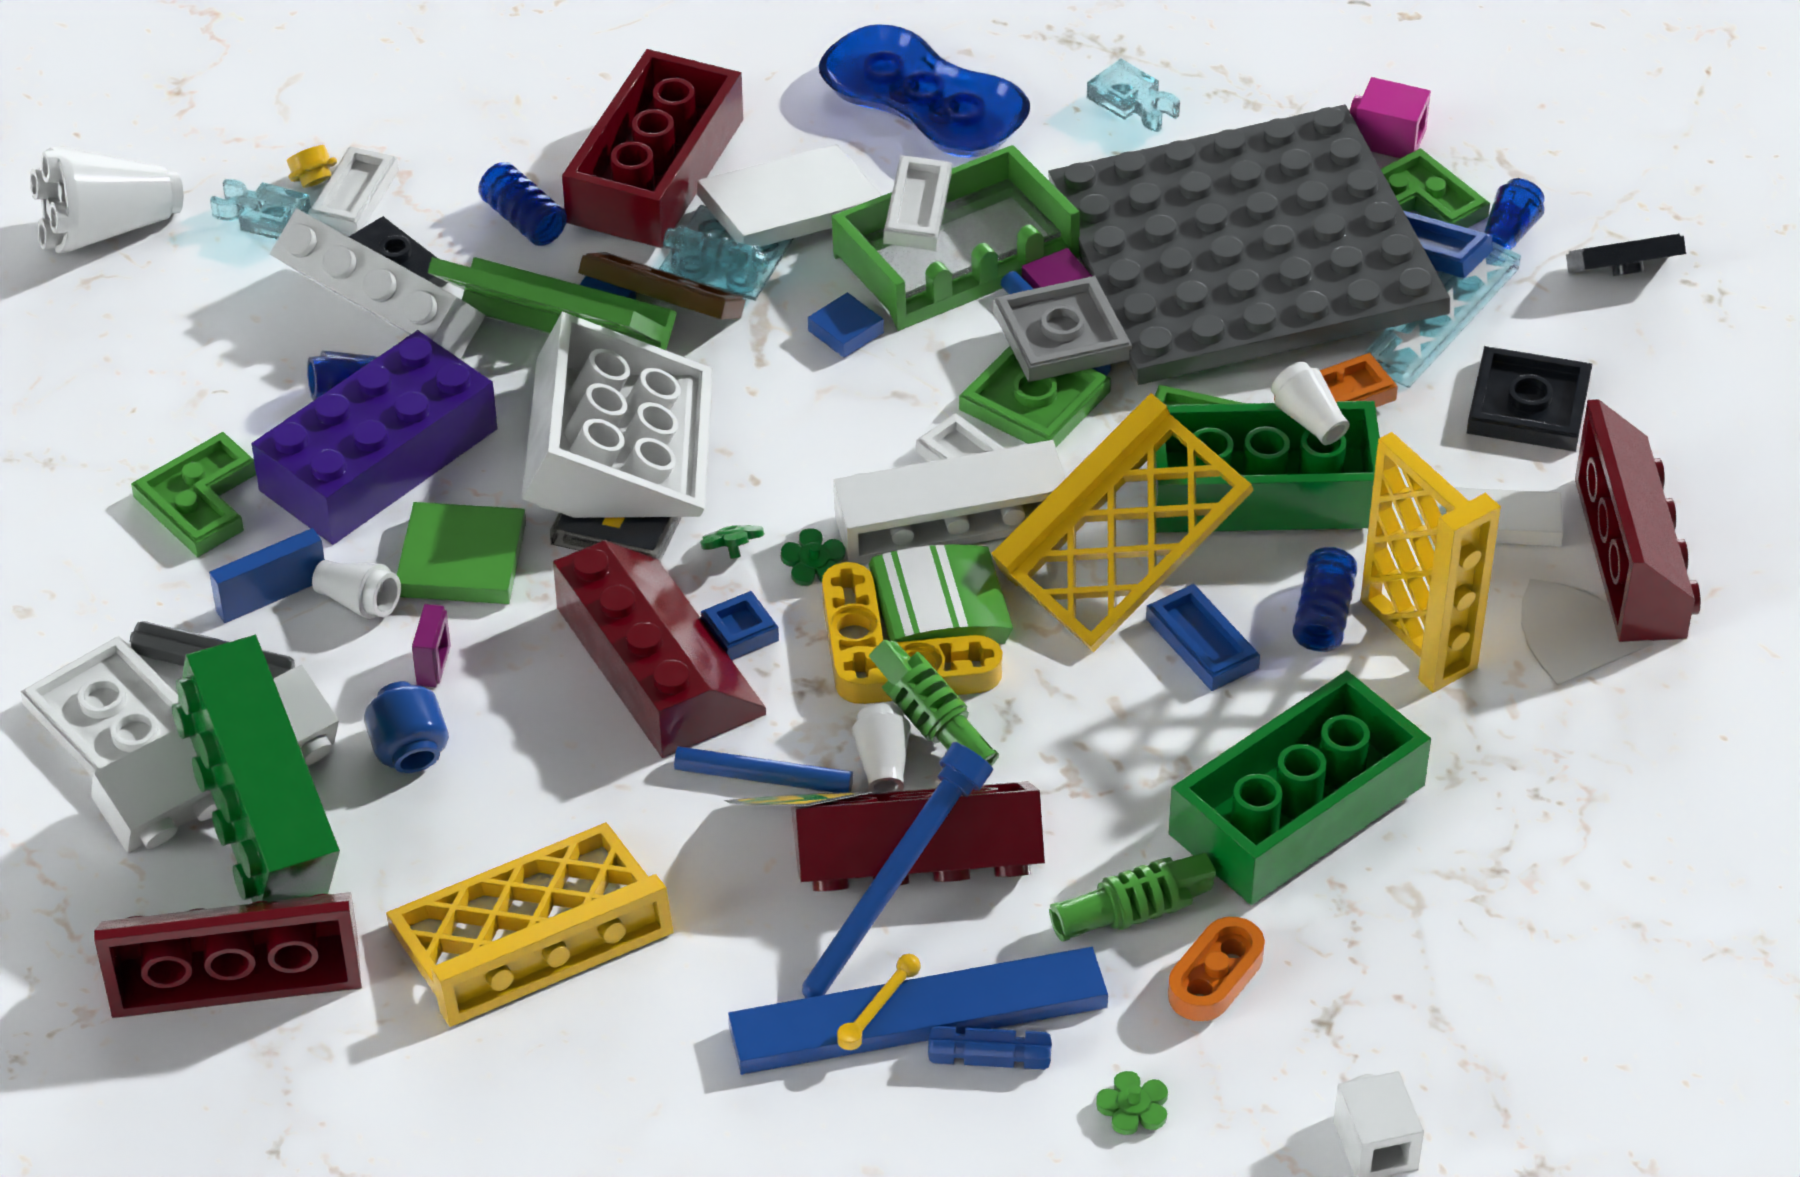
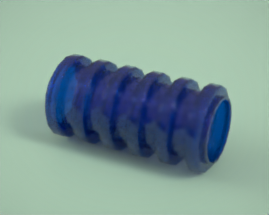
(522, 203)
(1325, 599)

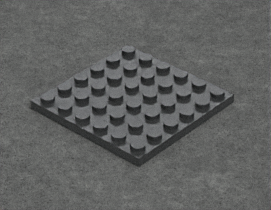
(1249, 243)

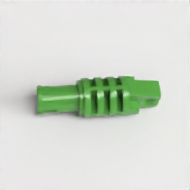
(928, 699)
(1134, 896)

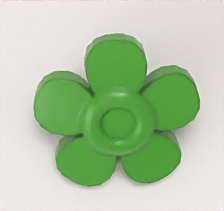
(1133, 1104)

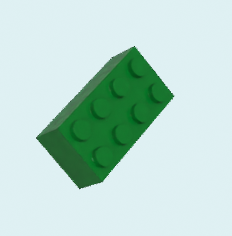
(1291, 472)
(254, 773)
(1299, 786)

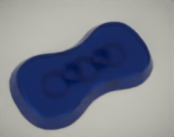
(901, 74)

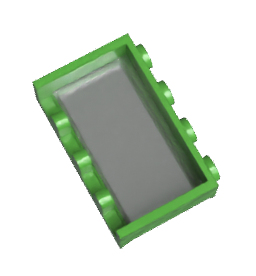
(993, 222)

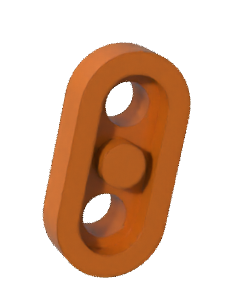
(1210, 972)

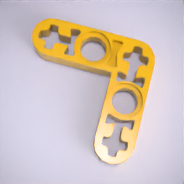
(853, 654)

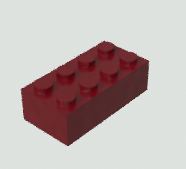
(653, 147)

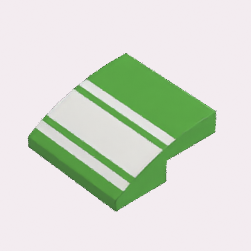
(940, 593)

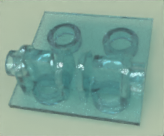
(712, 257)

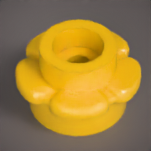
(311, 166)

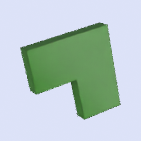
(1434, 191)
(188, 493)

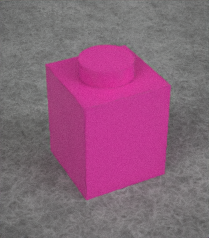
(1391, 116)

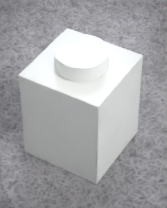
(1378, 1125)

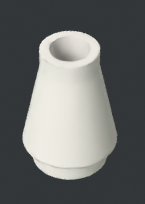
(1308, 400)
(361, 587)
(882, 744)

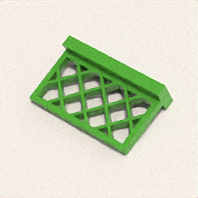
(539, 300)

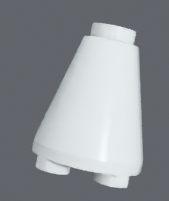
(99, 197)

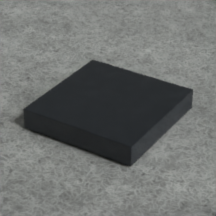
(1529, 398)

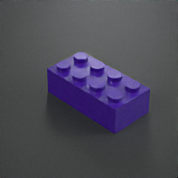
(375, 436)

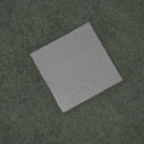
(1062, 328)

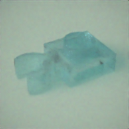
(1131, 91)
(258, 211)

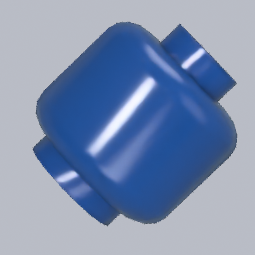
(406, 727)

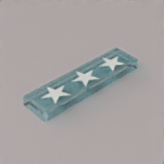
(1412, 347)

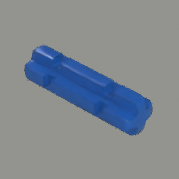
(989, 1047)

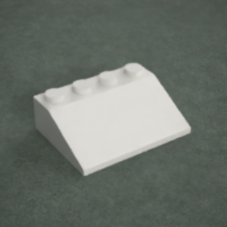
(616, 426)

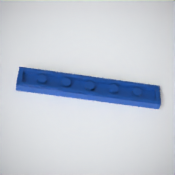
(962, 999)

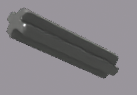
(173, 644)

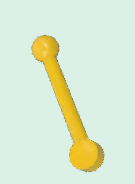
(850, 1034)

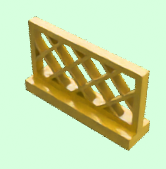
(1088, 489)
(1455, 572)
(542, 947)

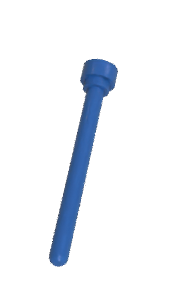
(959, 775)

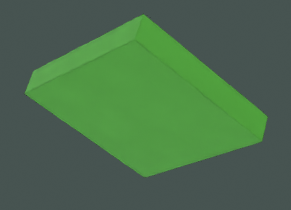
(1033, 409)
(461, 552)

